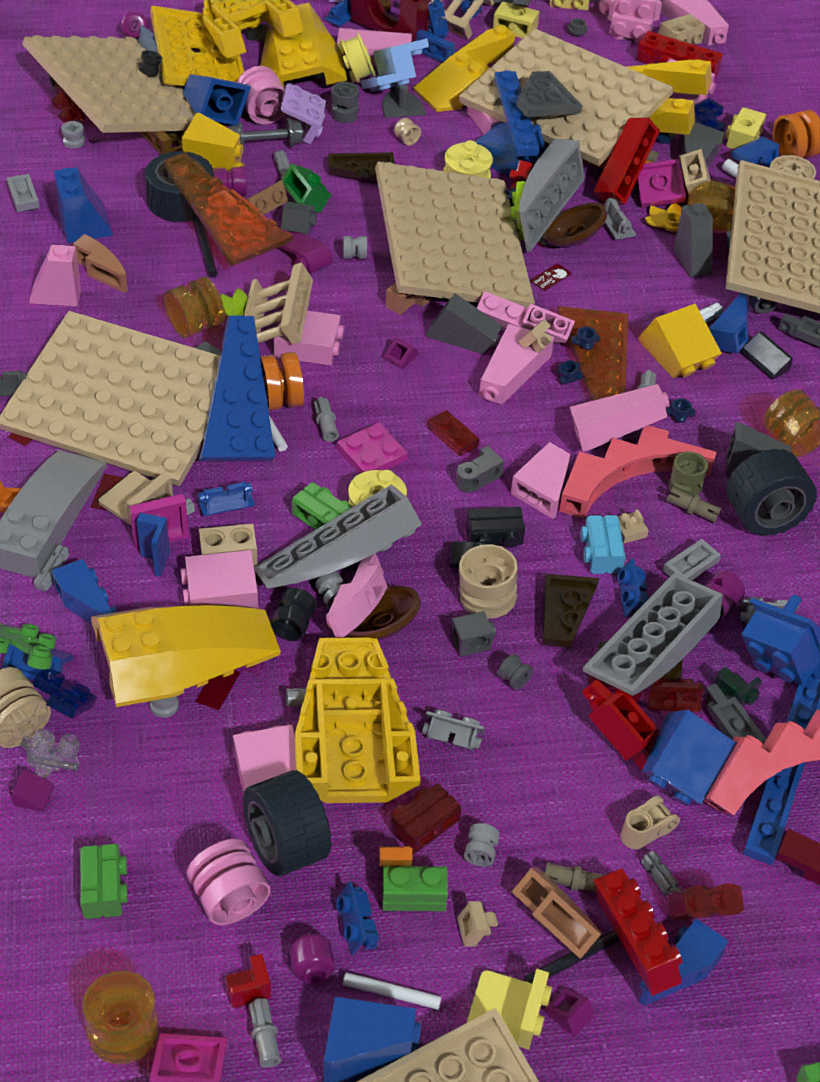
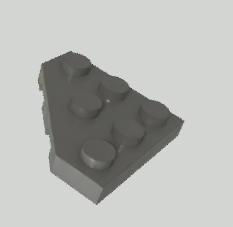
(546, 97)

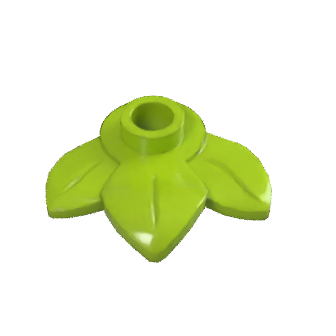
(235, 305)

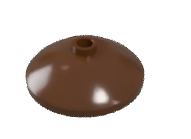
(576, 225)
(391, 614)

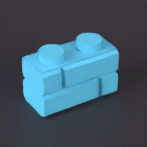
(604, 544)

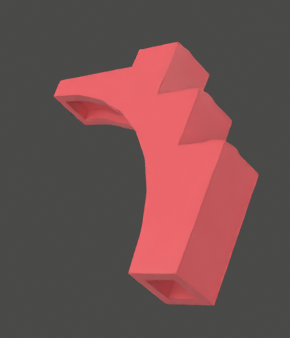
(623, 460)
(752, 765)

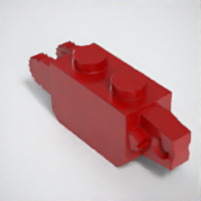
(621, 722)

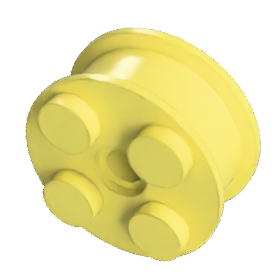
(356, 58)
(468, 159)
(370, 483)

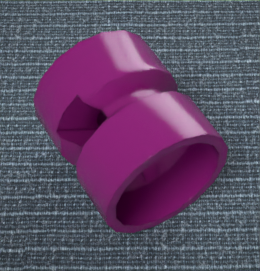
(233, 179)
(730, 587)

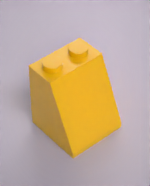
(213, 142)
(681, 342)

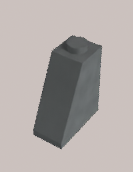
(702, 138)
(695, 240)
(464, 326)
(747, 442)

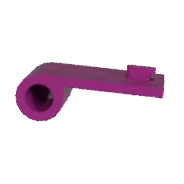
(309, 251)

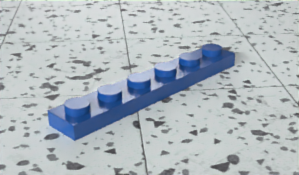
(518, 124)

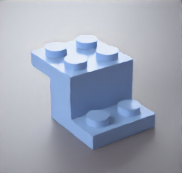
(394, 65)

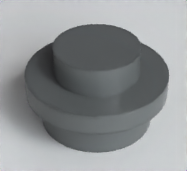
(577, 27)

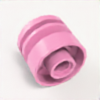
(264, 96)
(228, 882)

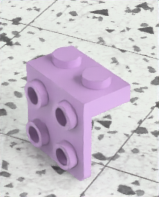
(306, 108)

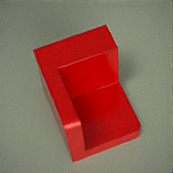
(249, 984)

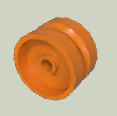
(798, 134)
(283, 380)

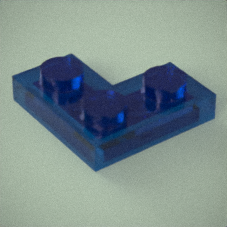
(706, 114)
(64, 696)

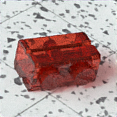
(425, 817)

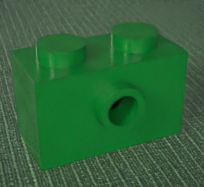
(306, 187)

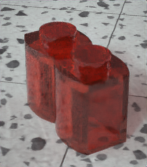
(705, 902)

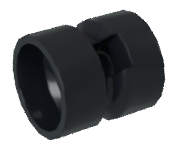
(293, 614)

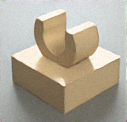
(537, 335)
(632, 527)
(475, 923)

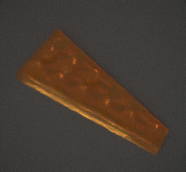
(225, 214)
(606, 363)

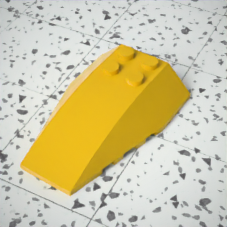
(305, 54)
(169, 649)
(354, 727)

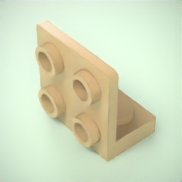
(133, 491)

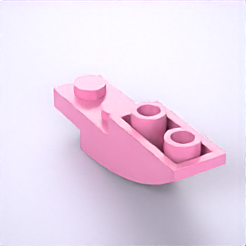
(508, 312)
(357, 598)

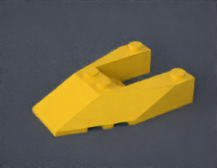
(228, 17)
(463, 68)
(685, 77)

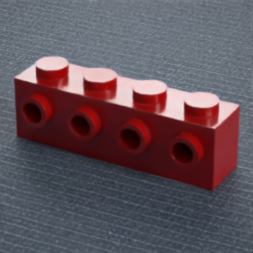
(659, 49)
(627, 160)
(638, 932)

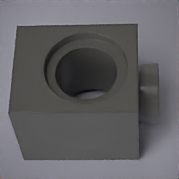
(298, 217)
(472, 633)

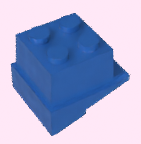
(783, 641)

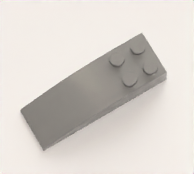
(549, 188)
(46, 511)
(344, 540)
(657, 635)

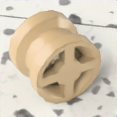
(407, 131)

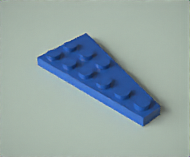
(238, 406)

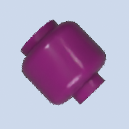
(126, 25)
(312, 958)

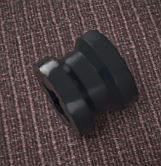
(150, 63)

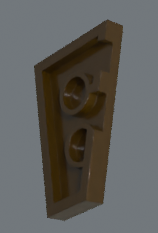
(358, 165)
(565, 607)

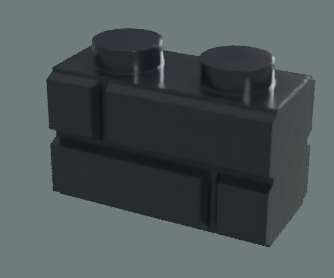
(496, 526)

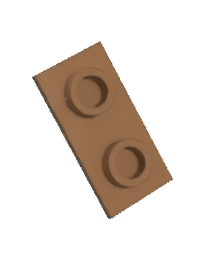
(269, 198)

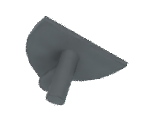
(402, 103)

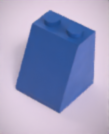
(216, 98)
(501, 147)
(80, 206)
(687, 757)
(367, 1038)

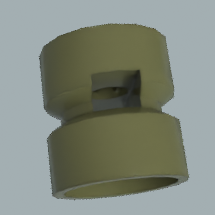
(688, 473)

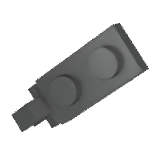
(802, 328)
(730, 715)

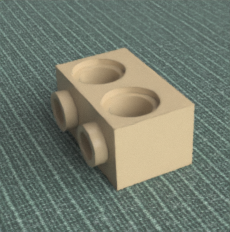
(683, 28)
(228, 539)

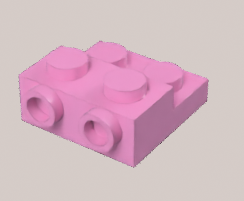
(632, 19)

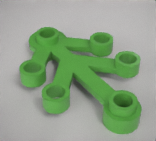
(39, 655)

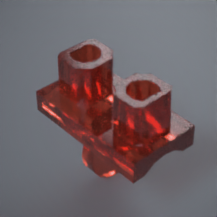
(68, 108)
(675, 695)

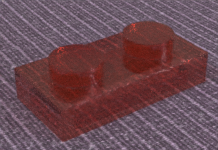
(453, 433)

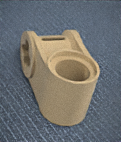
(652, 822)

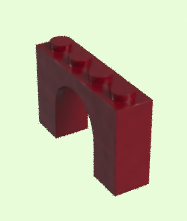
(372, 15)

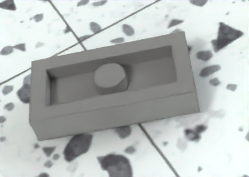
(23, 192)
(693, 561)

